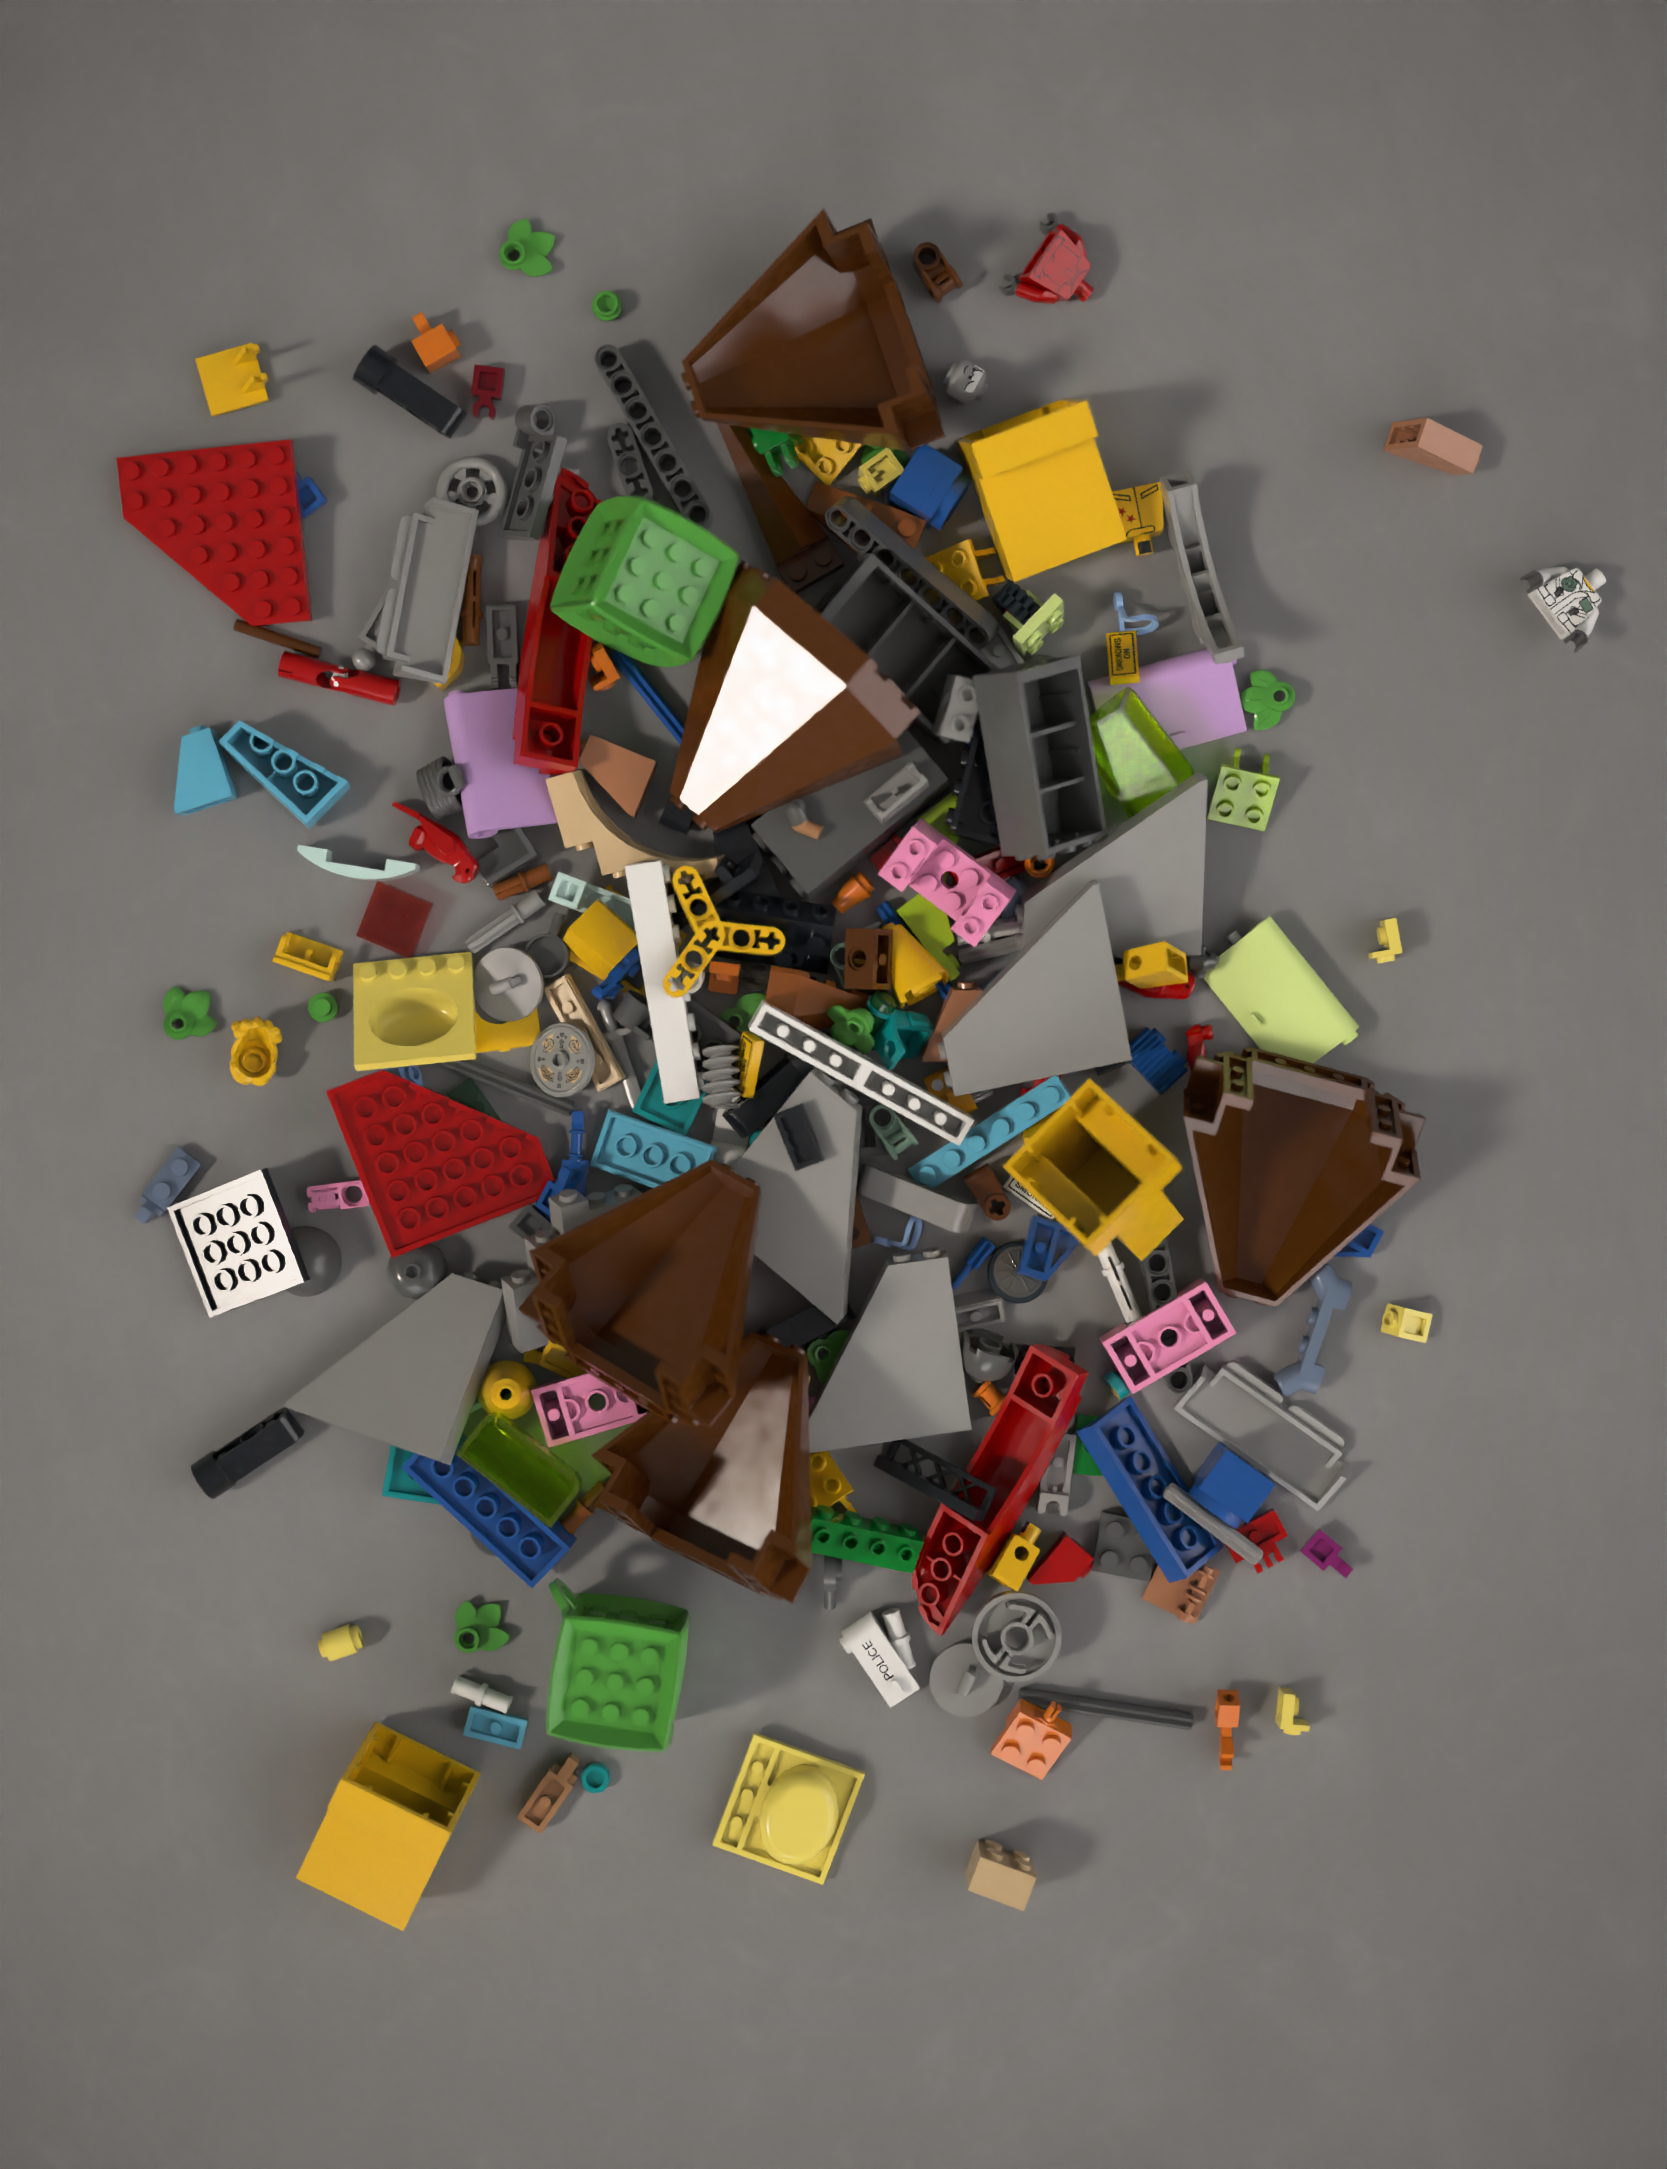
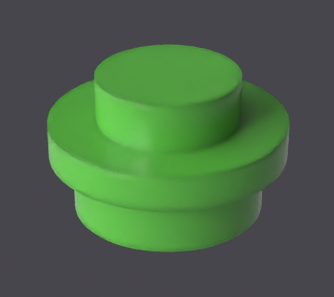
(606, 305)
(323, 1007)

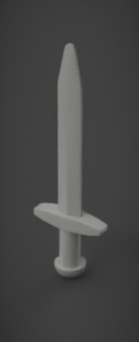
(615, 1038)

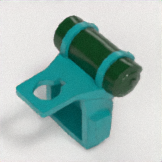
(894, 1031)

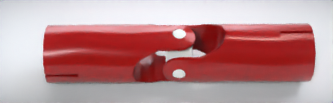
(346, 680)

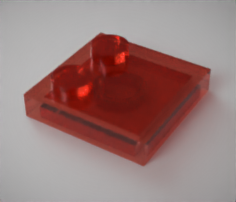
(395, 919)

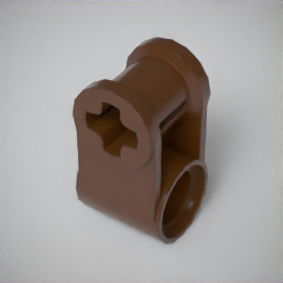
(937, 277)
(985, 1188)

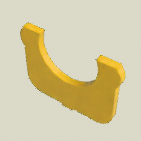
(506, 1035)

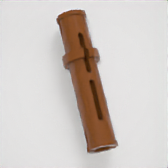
(471, 611)

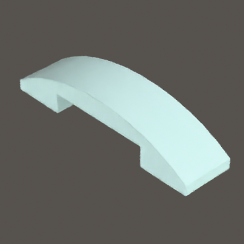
(393, 868)
(581, 895)

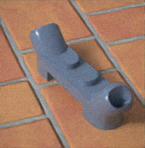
(1305, 1373)

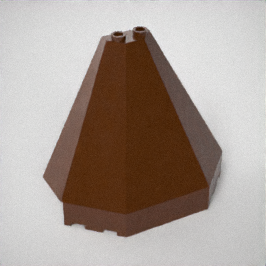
(819, 349)
(779, 708)
(1290, 1165)
(657, 1292)
(728, 1490)

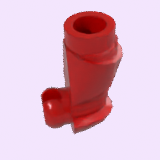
(1196, 1047)

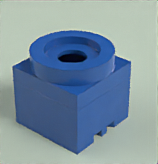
(930, 487)
(1230, 1486)

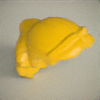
(254, 1051)

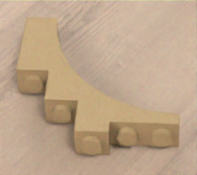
(584, 821)

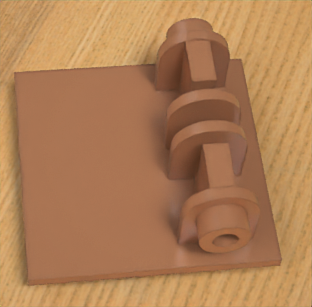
(1182, 1597)

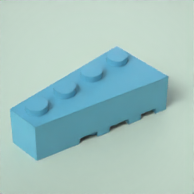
(292, 779)

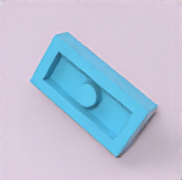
(495, 1726)

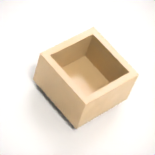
(1000, 1874)

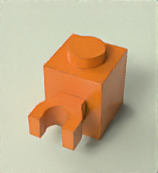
(435, 345)

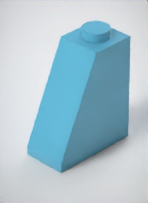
(202, 773)

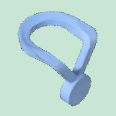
(1122, 616)
(903, 1245)

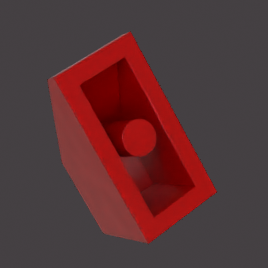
(1062, 1563)

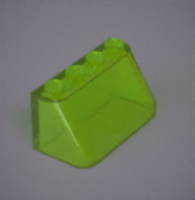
(1135, 752)
(521, 1467)

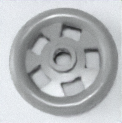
(488, 472)

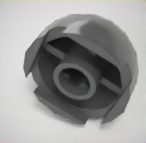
(417, 1271)
(986, 1355)

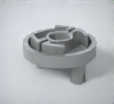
(996, 1619)

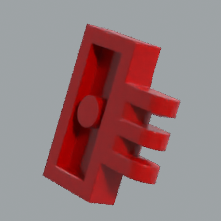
(1263, 1532)

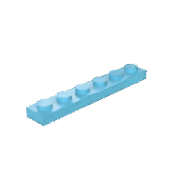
(991, 1132)

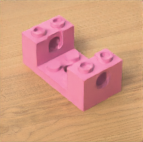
(921, 864)
(1138, 1347)
(568, 1415)

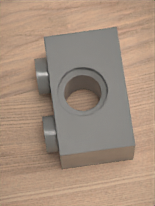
(957, 709)

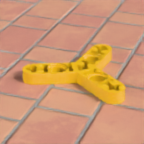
(708, 921)

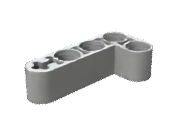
(926, 1203)

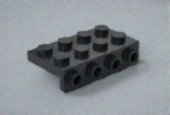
(974, 808)
(804, 924)

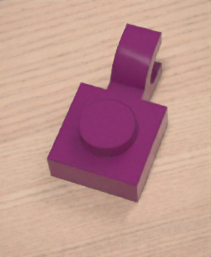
(1324, 1552)

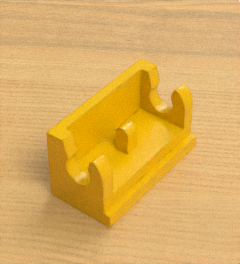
(308, 956)

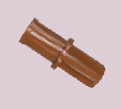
(522, 882)
(583, 1509)

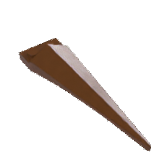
(791, 532)

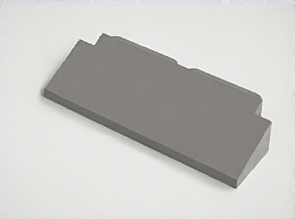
(431, 576)
(1266, 1432)

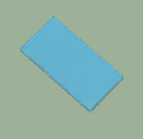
(646, 1150)

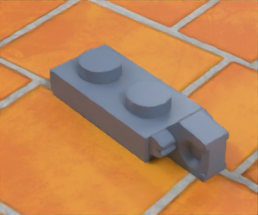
(168, 1184)

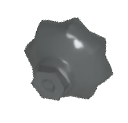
(1202, 963)

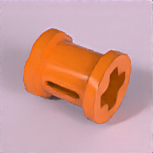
(989, 1396)

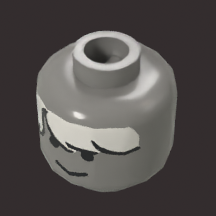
(965, 382)

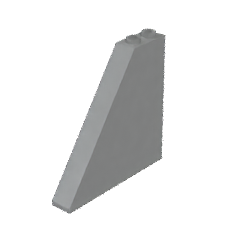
(1146, 877)
(1046, 1010)
(810, 1211)
(898, 1363)
(416, 1373)

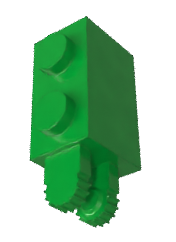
(773, 444)

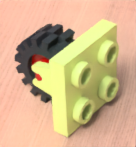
(1028, 616)

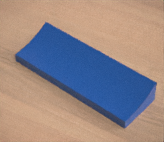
(1138, 1475)
(492, 1516)

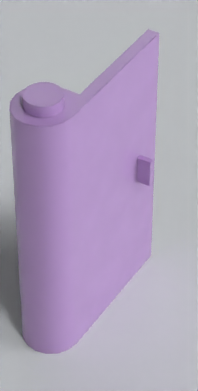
(1186, 696)
(497, 791)

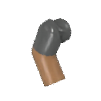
(799, 822)

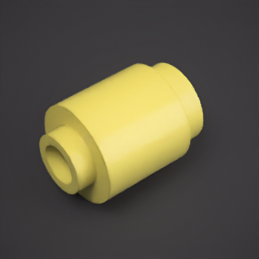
(341, 1642)

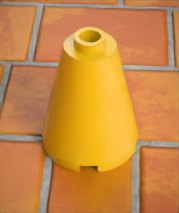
(913, 968)
(511, 1376)

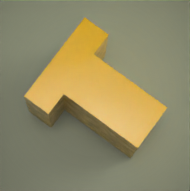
(1042, 487)
(1100, 1174)
(387, 1825)

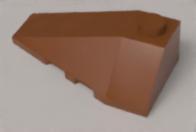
(903, 524)
(809, 999)

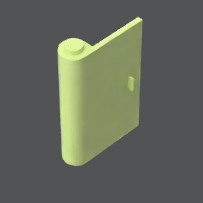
(1280, 996)

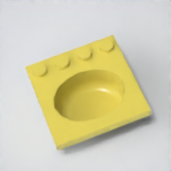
(414, 1011)
(788, 1808)

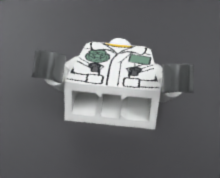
(1567, 600)

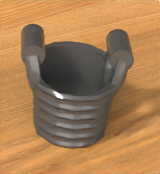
(441, 787)

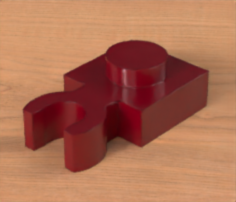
(487, 385)

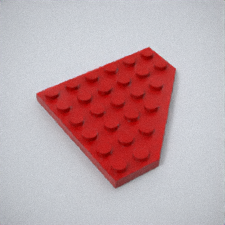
(227, 522)
(433, 1160)

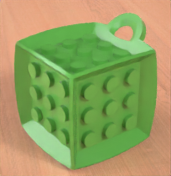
(645, 581)
(616, 1670)

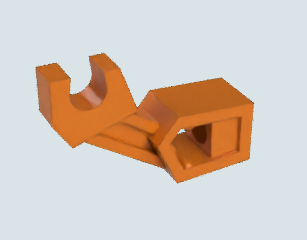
(1226, 1716)

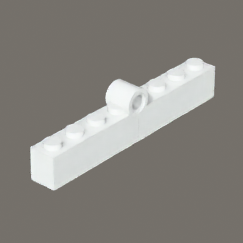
(658, 952)
(860, 1072)

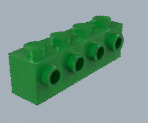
(864, 1539)

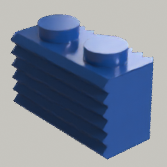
(1155, 1061)

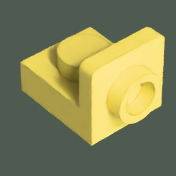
(879, 472)
(1389, 936)
(1406, 1323)
(1286, 1709)

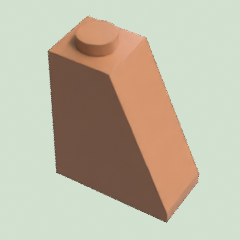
(1433, 446)
(618, 771)
(955, 1002)

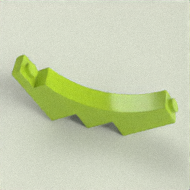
(924, 918)

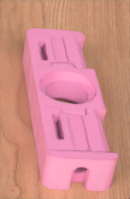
(334, 1196)

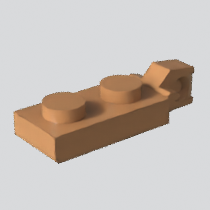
(549, 1794)

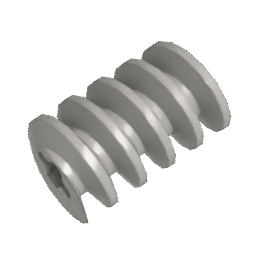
(720, 1076)

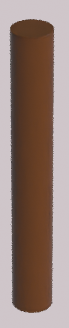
(278, 638)

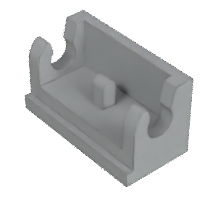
(896, 793)

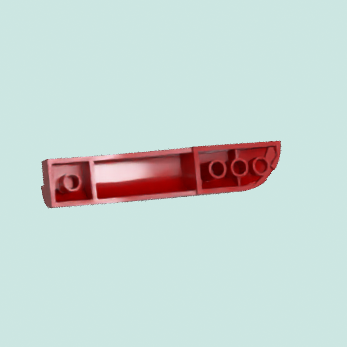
(553, 651)
(1014, 1461)

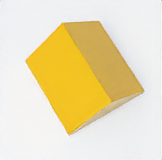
(600, 938)

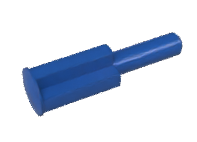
(974, 1260)

